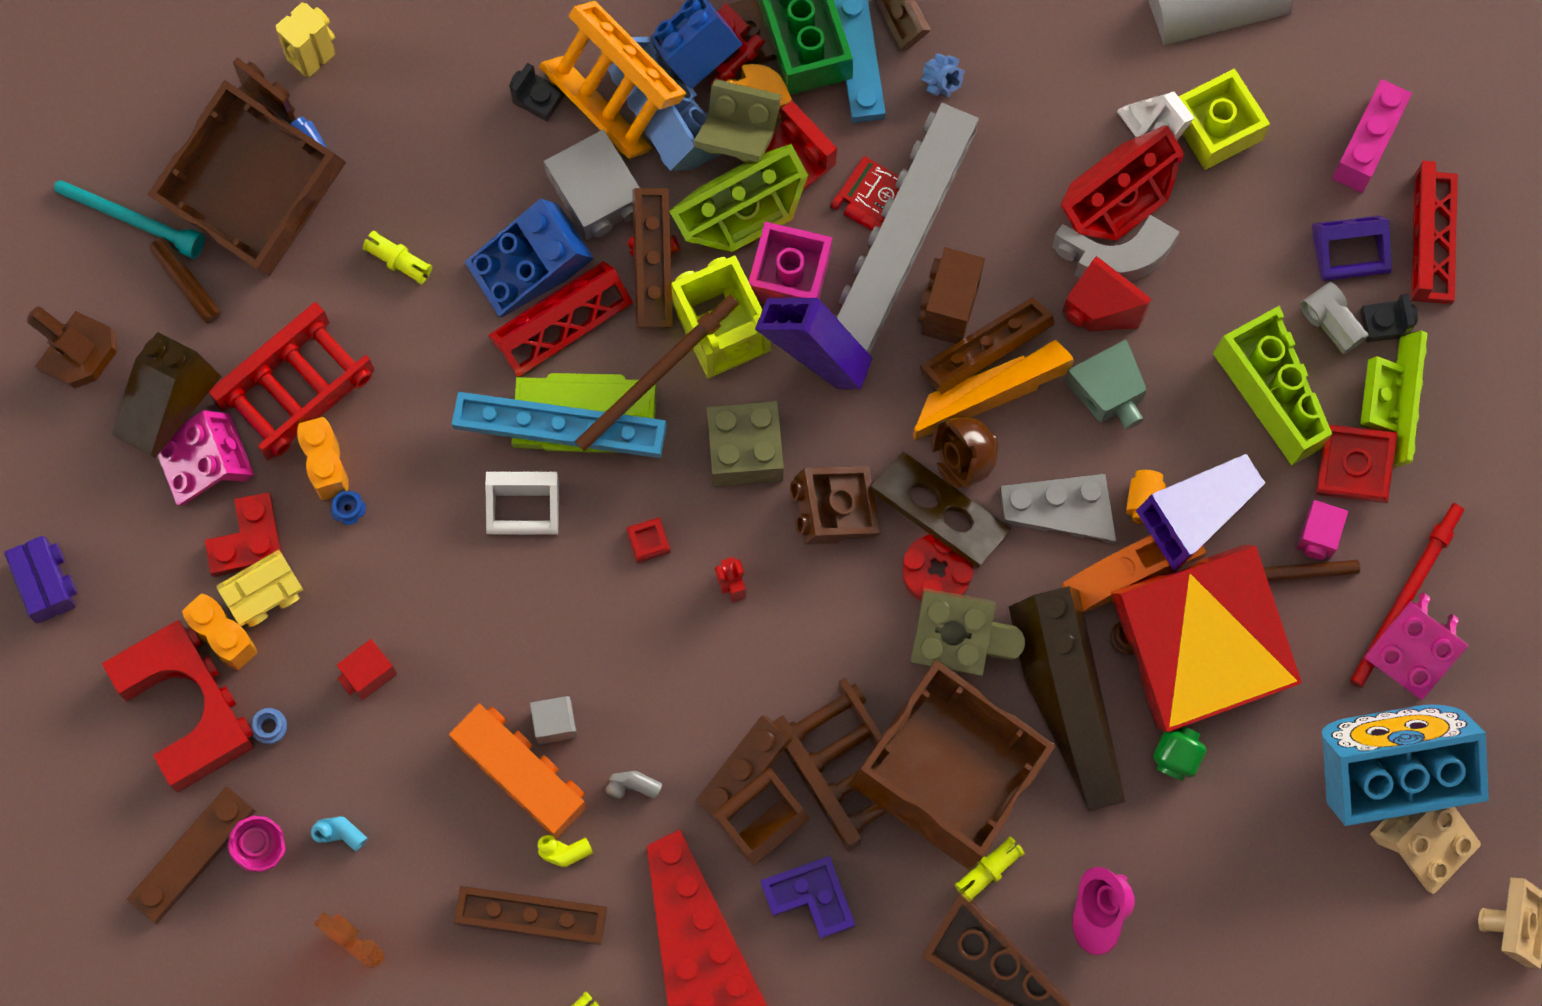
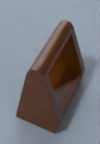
(770, 827)

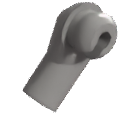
(632, 780)

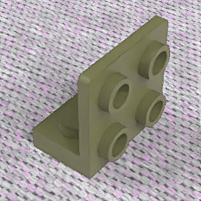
(739, 121)

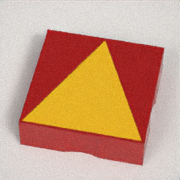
(1206, 638)

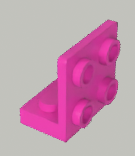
(204, 454)

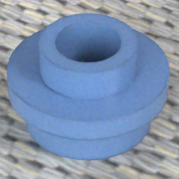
(264, 716)

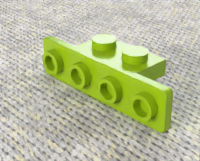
(1394, 394)

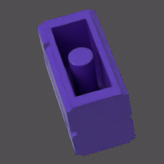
(41, 579)

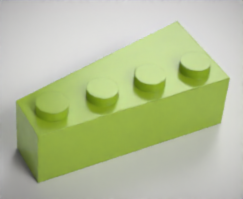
(1275, 384)

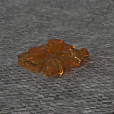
(345, 935)

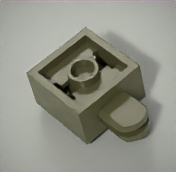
(962, 633)

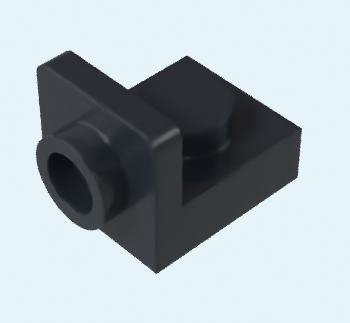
(535, 93)
(1389, 319)

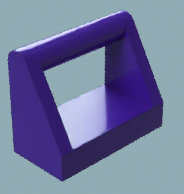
(1352, 228)

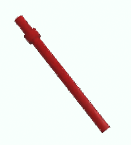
(1439, 539)

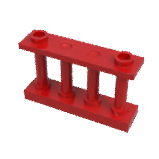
(285, 348)

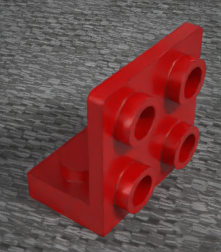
(810, 144)

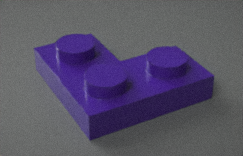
(814, 886)

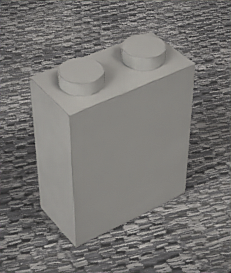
(593, 184)

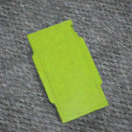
(580, 391)

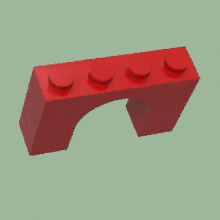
(219, 733)

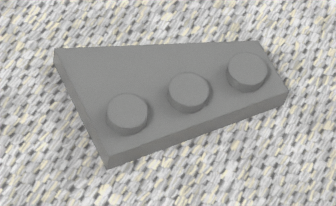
(1061, 505)

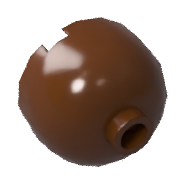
(965, 449)

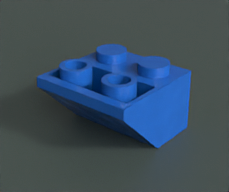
(695, 41)

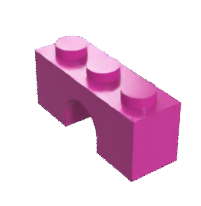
(1372, 136)

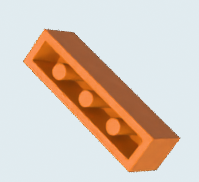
(517, 770)

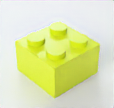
(1224, 119)

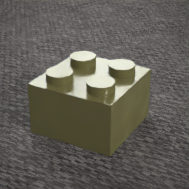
(745, 443)

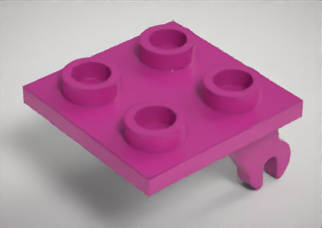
(1417, 648)

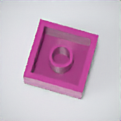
(789, 263)

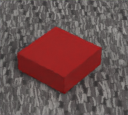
(648, 540)

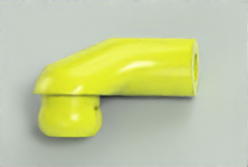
(562, 854)

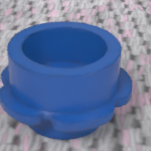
(346, 498)

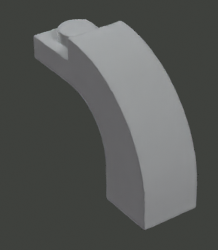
(1131, 260)

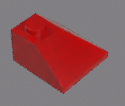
(1105, 300)

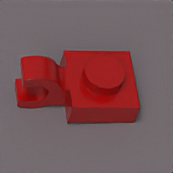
(730, 578)

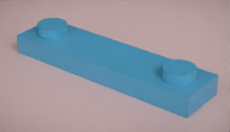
(865, 88)

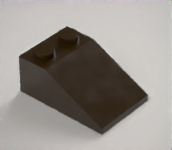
(162, 393)

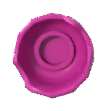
(256, 844)

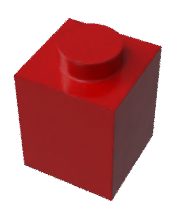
(365, 670)

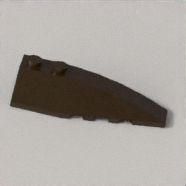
(1068, 691)

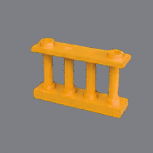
(636, 66)

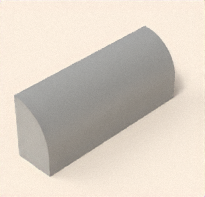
(1196, 18)

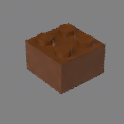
(950, 295)

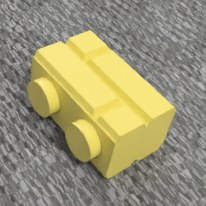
(306, 39)
(260, 589)

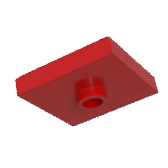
(1357, 464)

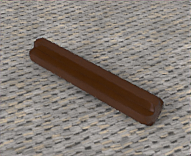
(185, 280)

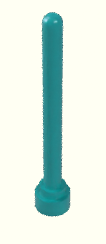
(187, 241)

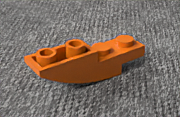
(1120, 570)

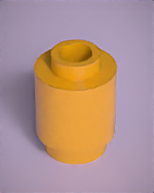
(1141, 487)

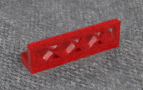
(1426, 235)
(552, 309)

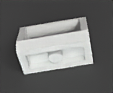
(522, 485)

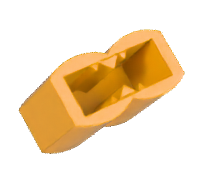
(323, 459)
(221, 633)

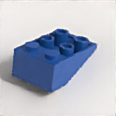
(529, 257)

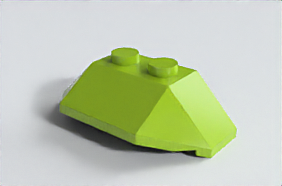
(738, 203)

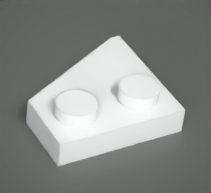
(1155, 113)

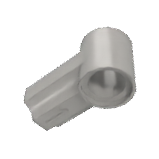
(1329, 310)

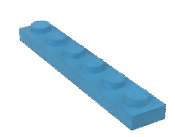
(556, 424)

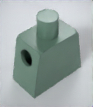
(1110, 385)

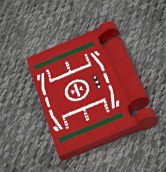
(867, 193)

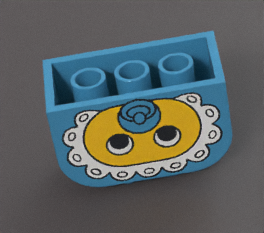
(1403, 763)

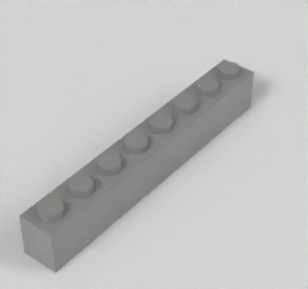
(906, 223)

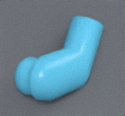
(338, 829)

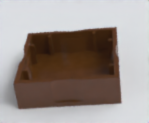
(247, 178)
(952, 765)

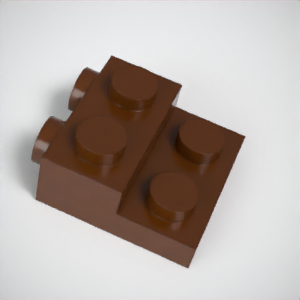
(834, 504)

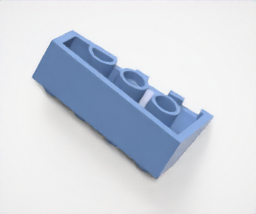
(673, 127)

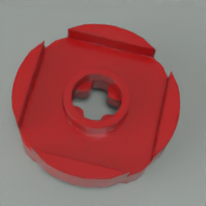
(918, 562)

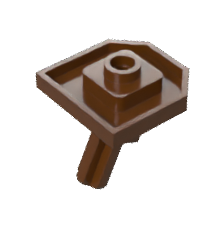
(76, 349)

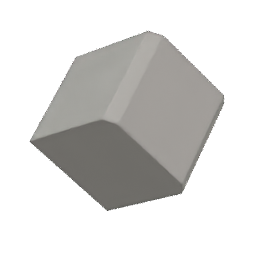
(553, 720)

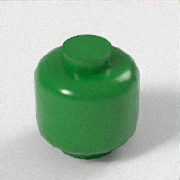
(1179, 753)

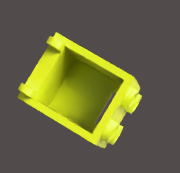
(736, 338)

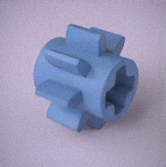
(942, 75)

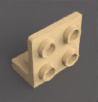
(1430, 843)

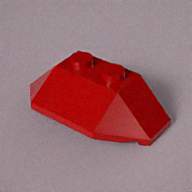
(1124, 186)

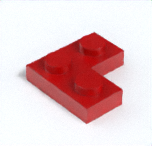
(255, 541)

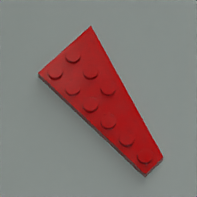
(695, 943)

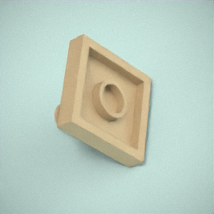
(1519, 923)

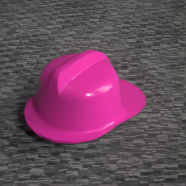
(1101, 909)

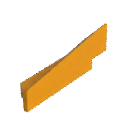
(994, 387)

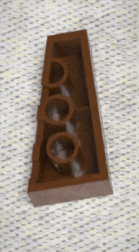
(987, 960)

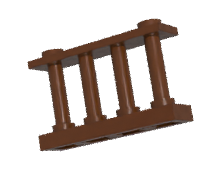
(810, 765)

